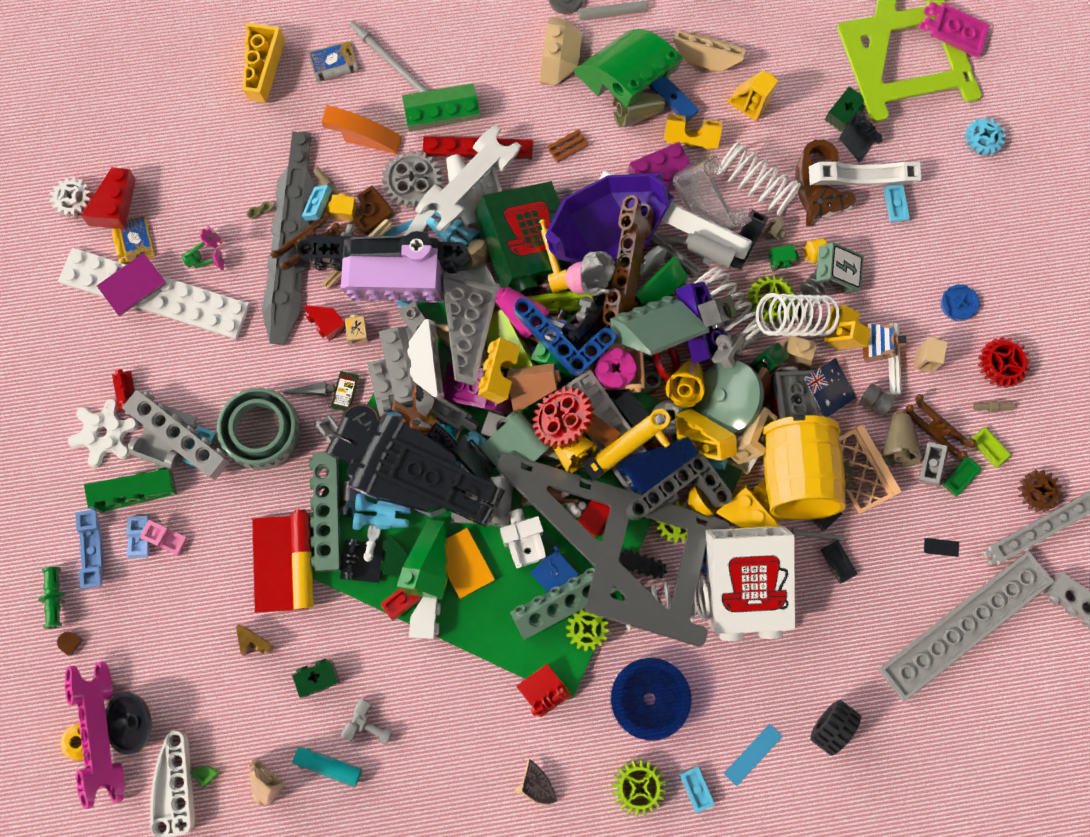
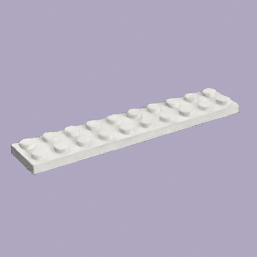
(173, 300)

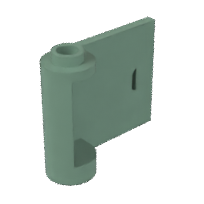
(515, 438)

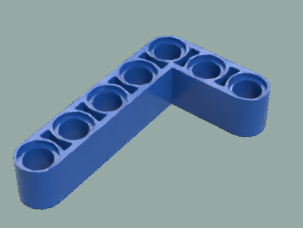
(560, 341)

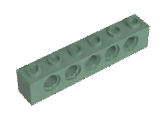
(332, 561)
(562, 607)

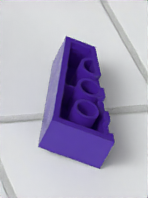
(704, 346)

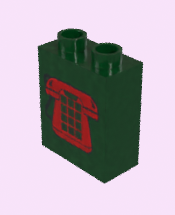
(514, 234)

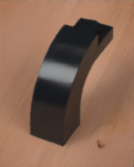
(750, 231)

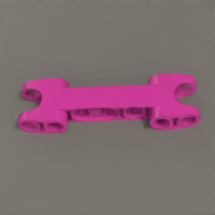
(98, 764)

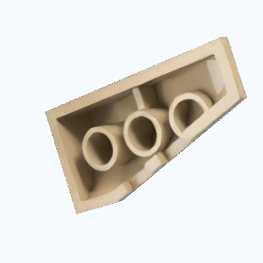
(264, 783)

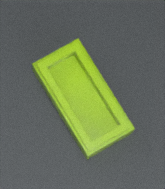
(991, 447)

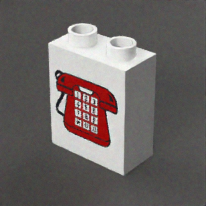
(750, 581)

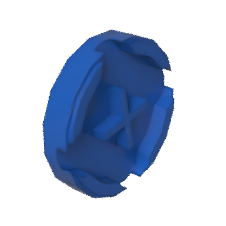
(959, 302)

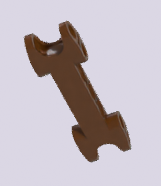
(634, 230)

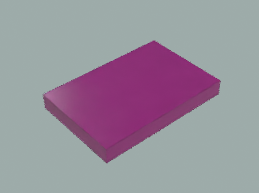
(131, 284)

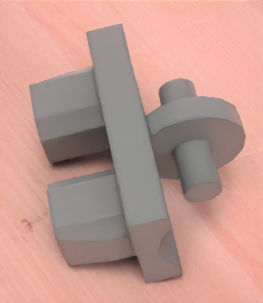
(728, 348)

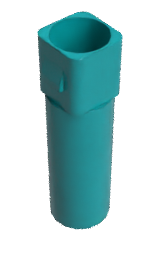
(327, 766)

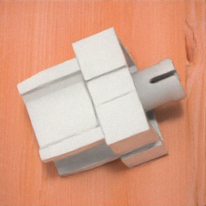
(523, 536)

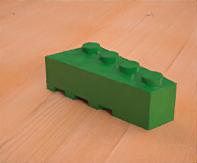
(130, 490)

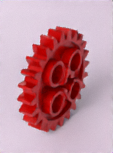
(559, 403)

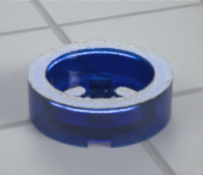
(670, 705)

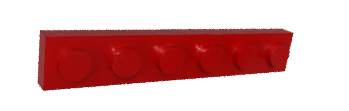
(463, 146)

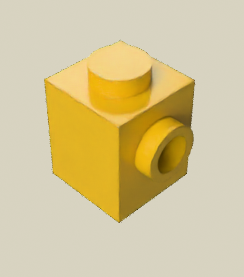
(342, 207)

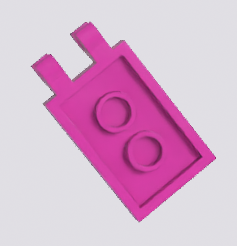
(955, 28)

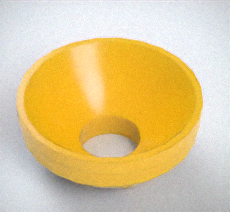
(699, 503)
(67, 749)

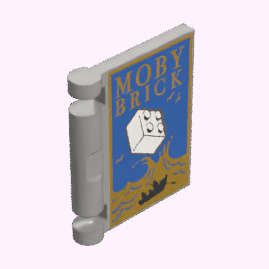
(332, 60)

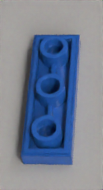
(681, 105)

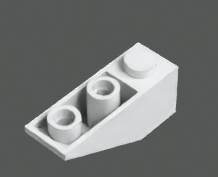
(423, 619)

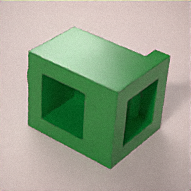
(783, 257)

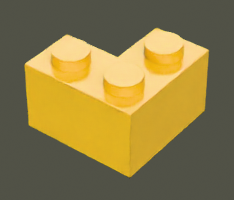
(849, 331)

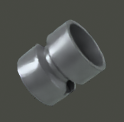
(876, 399)

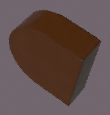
(68, 642)

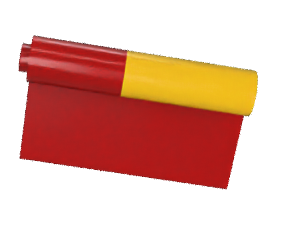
(282, 563)

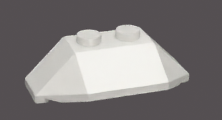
(425, 359)

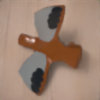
(418, 413)

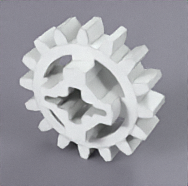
(61, 197)

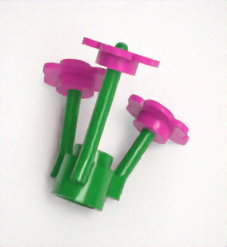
(193, 256)

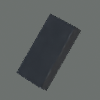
(838, 562)

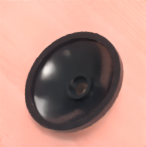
(128, 723)

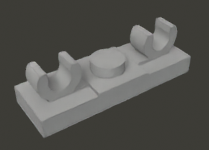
(381, 386)

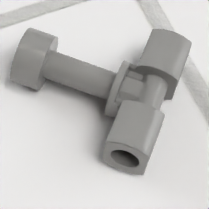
(360, 722)

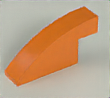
(361, 130)

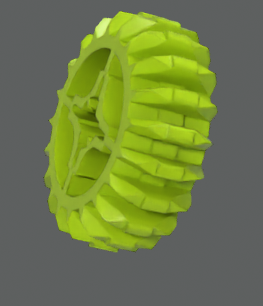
(774, 285)
(632, 794)

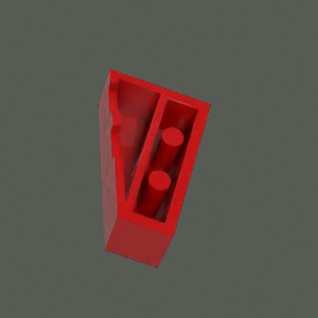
(112, 200)

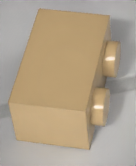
(930, 355)

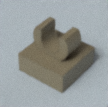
(774, 230)

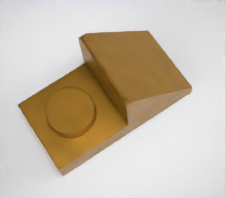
(247, 638)

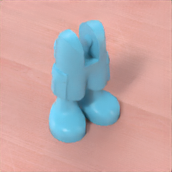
(449, 234)
(385, 514)

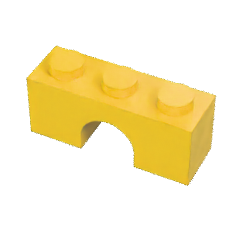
(706, 136)
(493, 384)

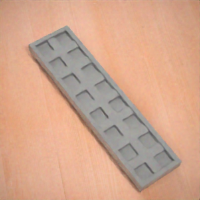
(608, 412)

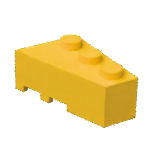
(754, 94)
(706, 435)
(747, 511)

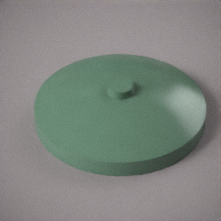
(731, 396)

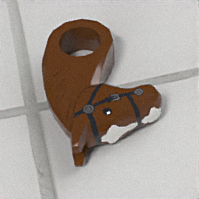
(820, 200)

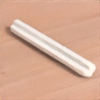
(894, 368)

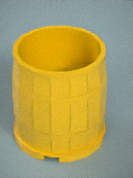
(804, 468)

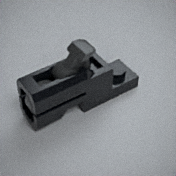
(585, 322)

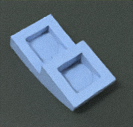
(136, 546)

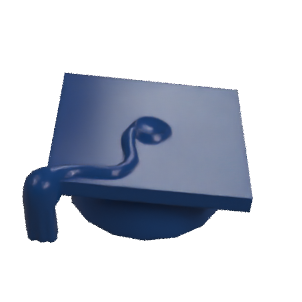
(553, 570)

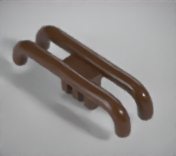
(301, 236)
(939, 428)

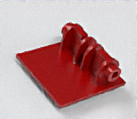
(543, 690)

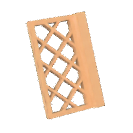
(878, 466)

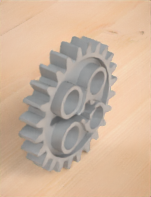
(411, 164)

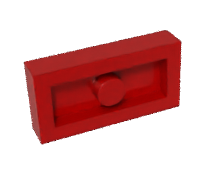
(399, 603)

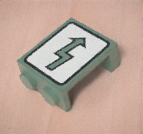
(840, 266)

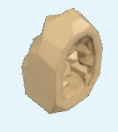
(478, 252)

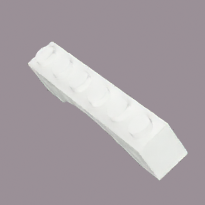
(882, 174)

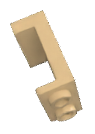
(747, 441)

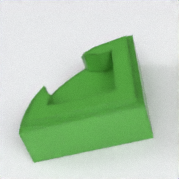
(204, 775)

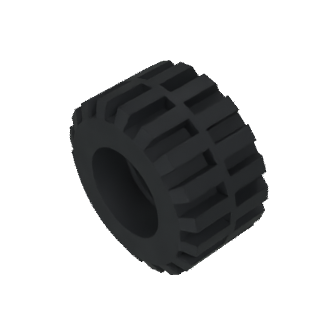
(835, 727)

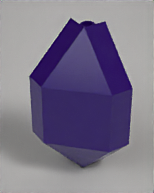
(591, 215)

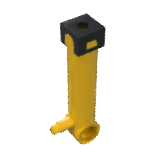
(627, 443)

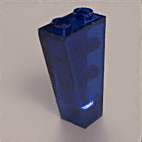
(657, 463)

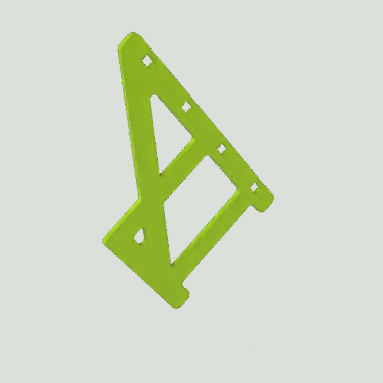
(870, 61)

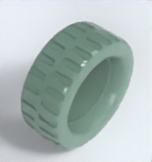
(275, 452)

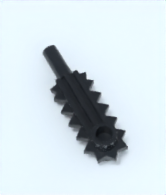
(642, 564)

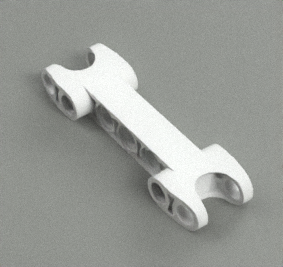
(448, 200)

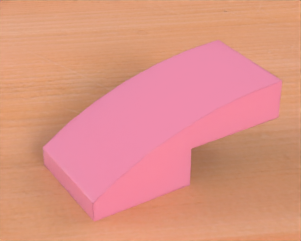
(163, 537)

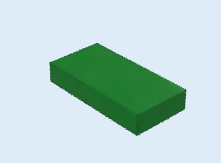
(961, 476)

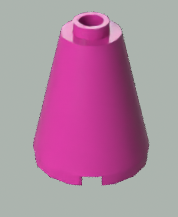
(506, 300)

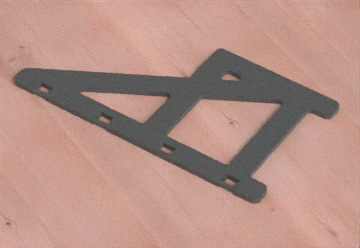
(640, 606)

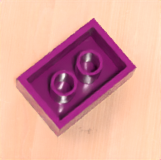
(664, 161)

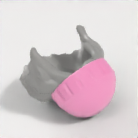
(591, 274)

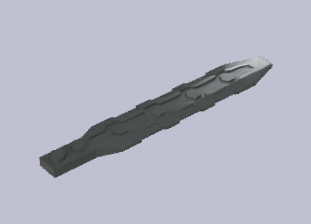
(283, 288)

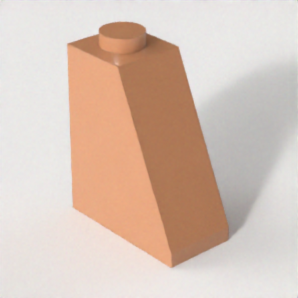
(531, 384)

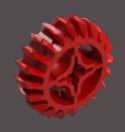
(1018, 367)

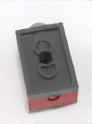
(792, 395)

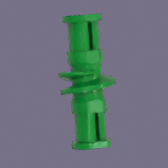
(51, 597)

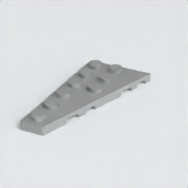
(468, 318)

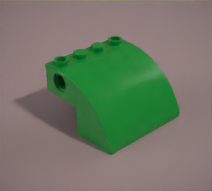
(629, 65)

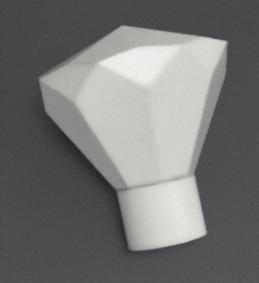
(576, 509)

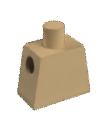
(800, 351)

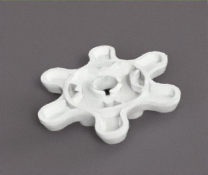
(111, 442)

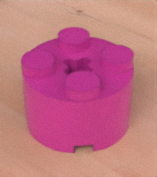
(624, 373)

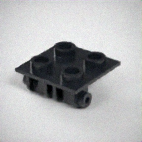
(860, 136)
(354, 565)

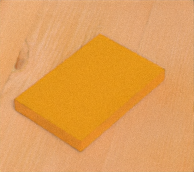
(465, 564)

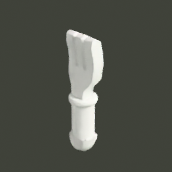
(373, 536)

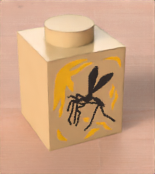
(356, 329)

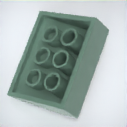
(657, 326)

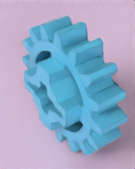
(984, 137)

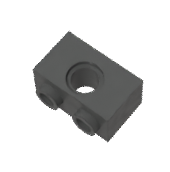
(718, 312)

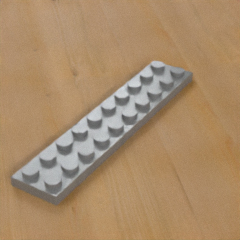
(965, 626)

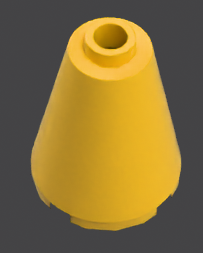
(685, 385)
(574, 457)

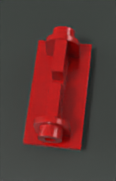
(123, 386)

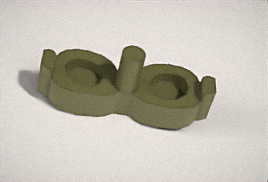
(255, 212)

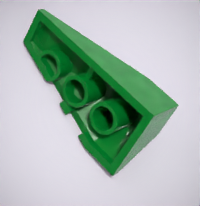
(425, 567)

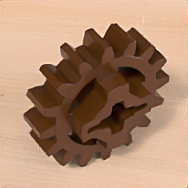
(1046, 486)

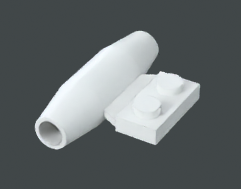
(488, 185)

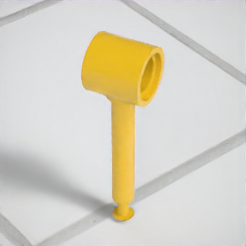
(557, 279)

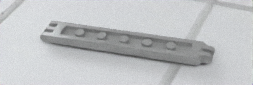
(1039, 530)

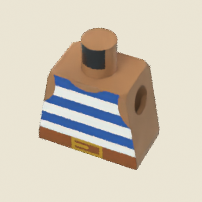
(882, 343)

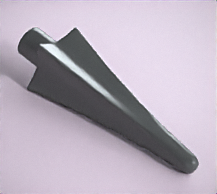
(319, 388)

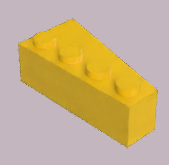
(261, 59)

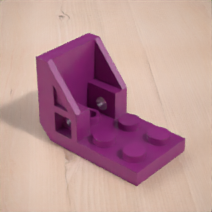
(468, 394)

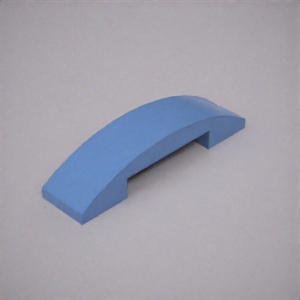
(90, 549)

